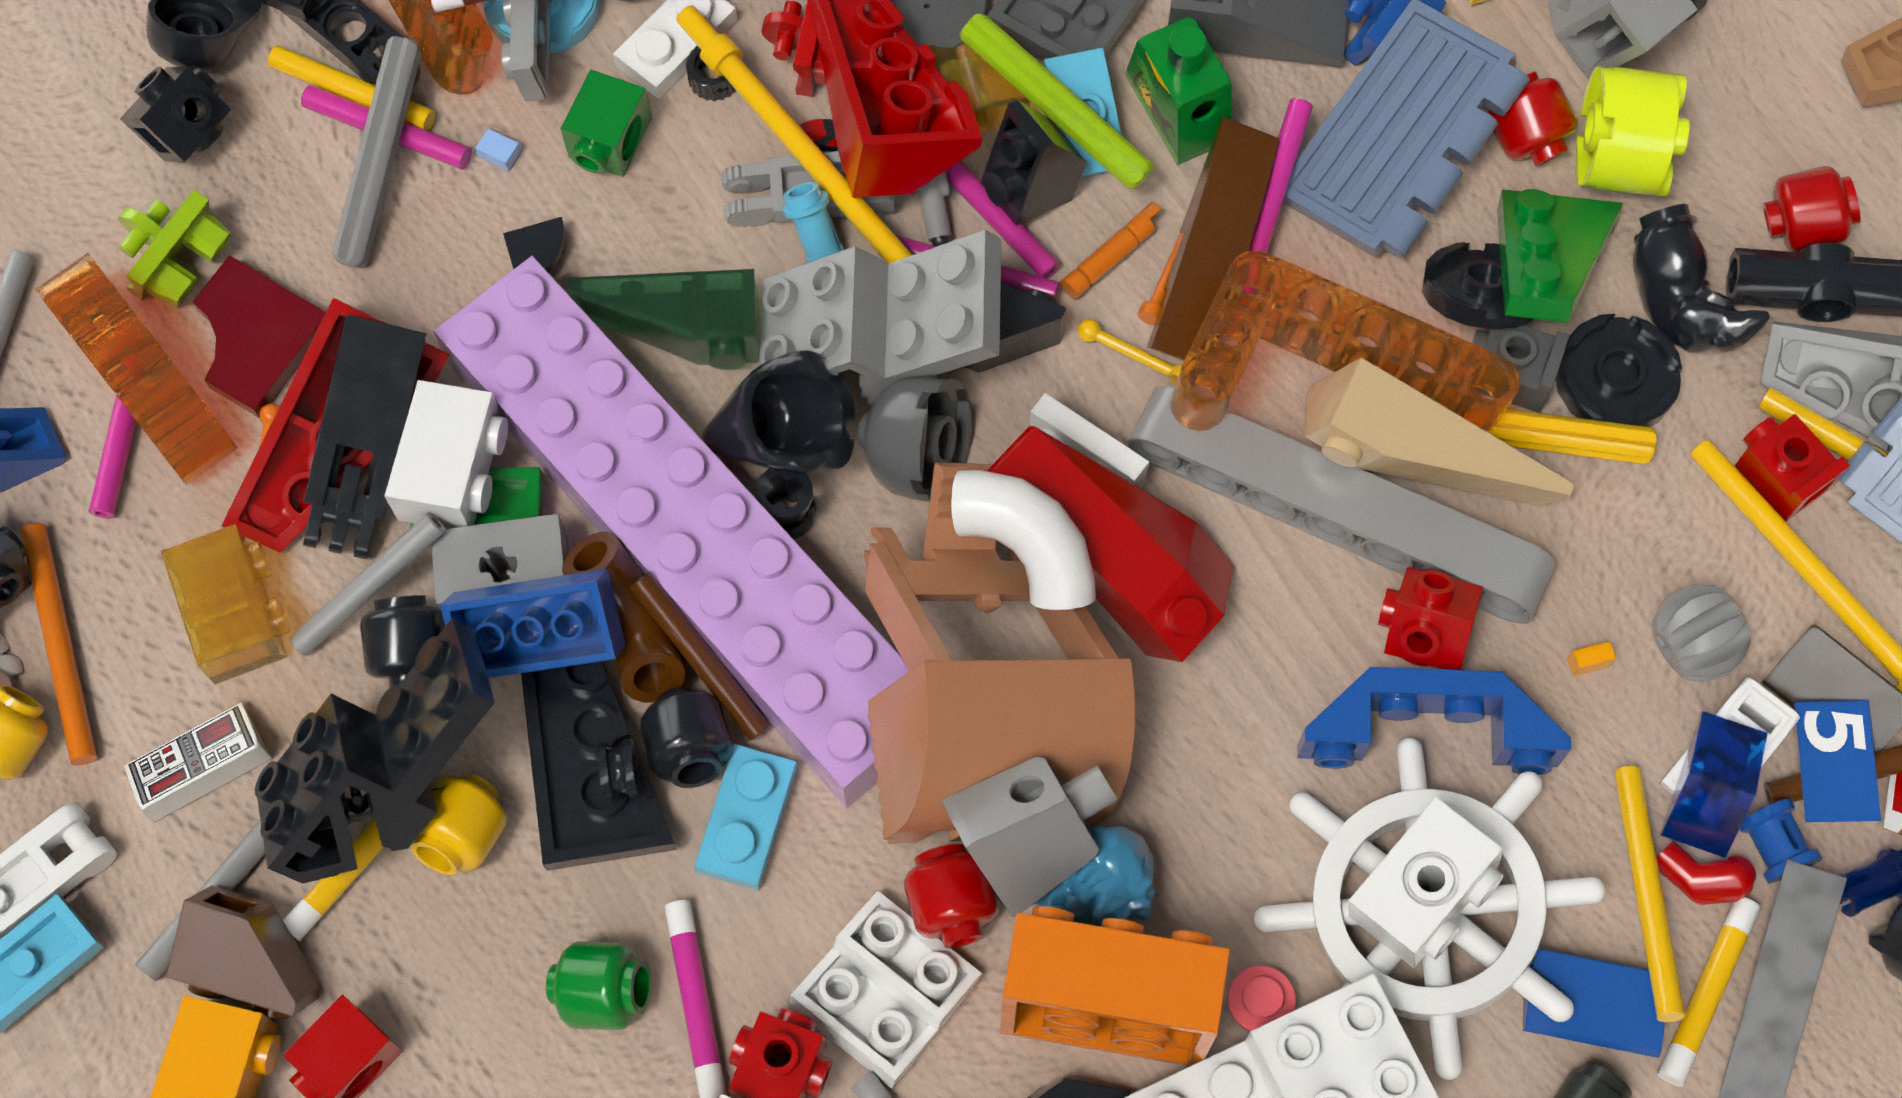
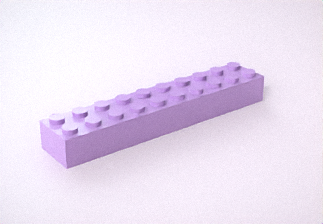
(681, 516)

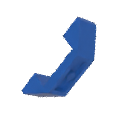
(1519, 728)

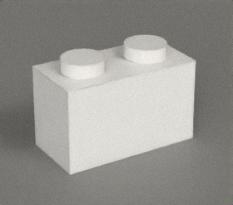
(446, 455)

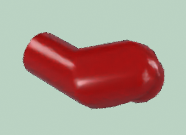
(1710, 881)

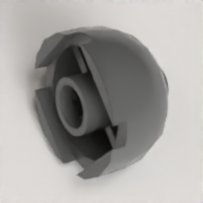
(912, 429)

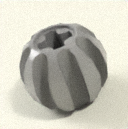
(1701, 632)

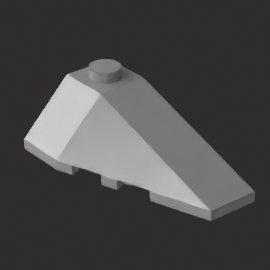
(1837, 373)

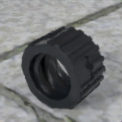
(704, 87)

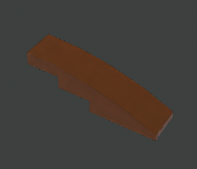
(1214, 231)

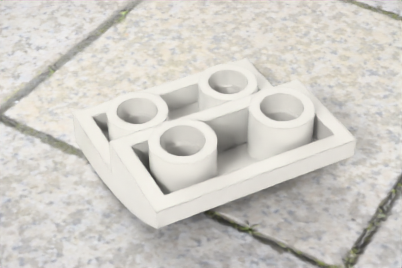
(884, 989)

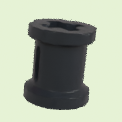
(794, 487)

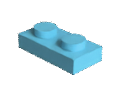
(746, 817)
(41, 956)

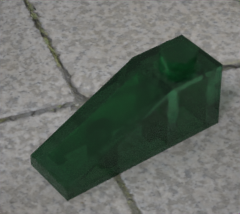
(688, 314)

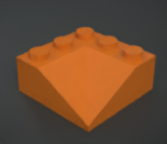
(1113, 987)

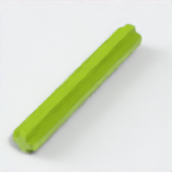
(1056, 101)

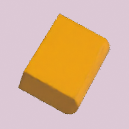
(1591, 658)

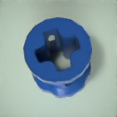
(1778, 839)

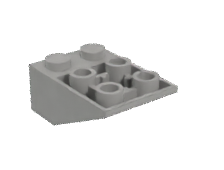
(1614, 30)

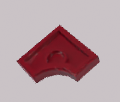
(258, 334)

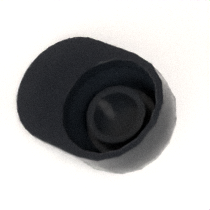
(197, 30)

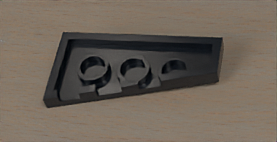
(565, 720)

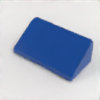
(1609, 1001)

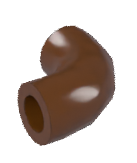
(650, 659)

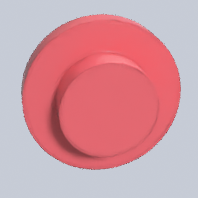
(1260, 997)

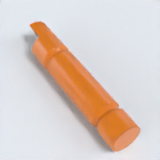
(1110, 252)

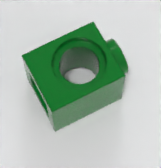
(606, 124)

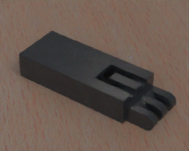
(366, 412)

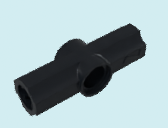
(1818, 281)

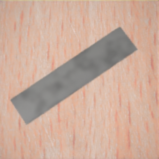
(1783, 983)

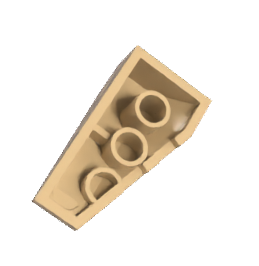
(1392, 429)

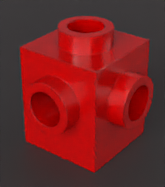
(1430, 618)
(778, 1036)

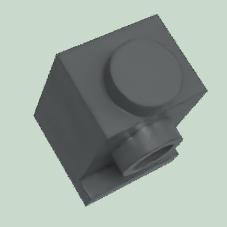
(1533, 355)

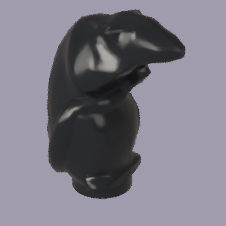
(1674, 287)

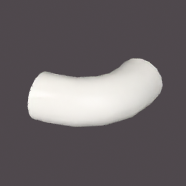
(1032, 527)

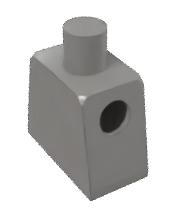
(1029, 828)

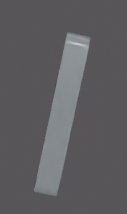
(1345, 506)

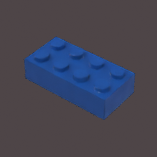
(541, 622)

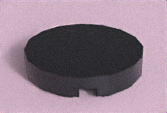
(1468, 286)
(1619, 371)

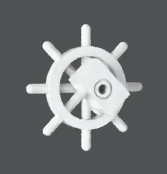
(1421, 895)

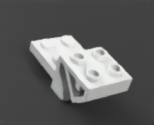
(1327, 1049)

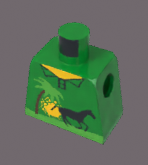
(1179, 77)

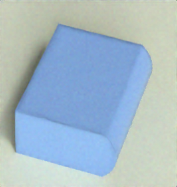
(498, 149)

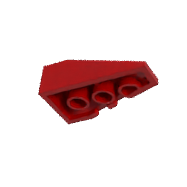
(888, 100)

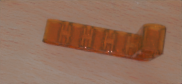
(1330, 343)

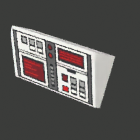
(196, 763)

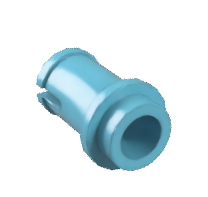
(812, 221)

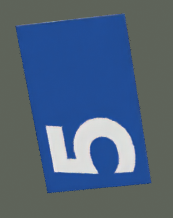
(1837, 761)

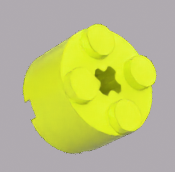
(1631, 130)

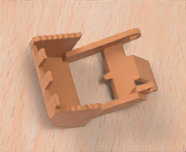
(976, 718)

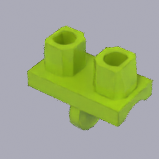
(156, 269)

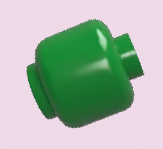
(599, 985)

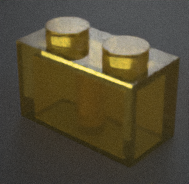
(226, 603)

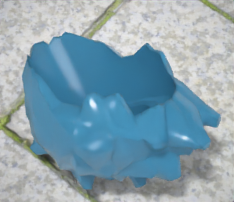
(1111, 884)

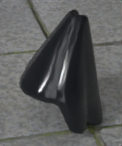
(786, 417)

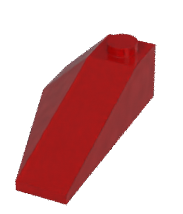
(273, 491)
(1147, 559)

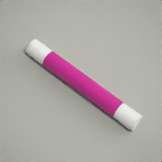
(695, 999)

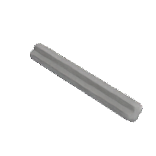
(377, 152)

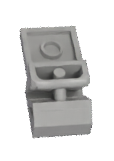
(892, 317)

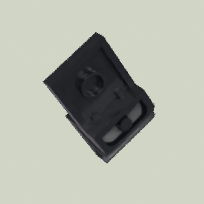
(382, 754)

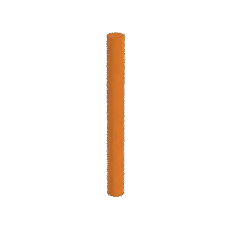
(58, 645)

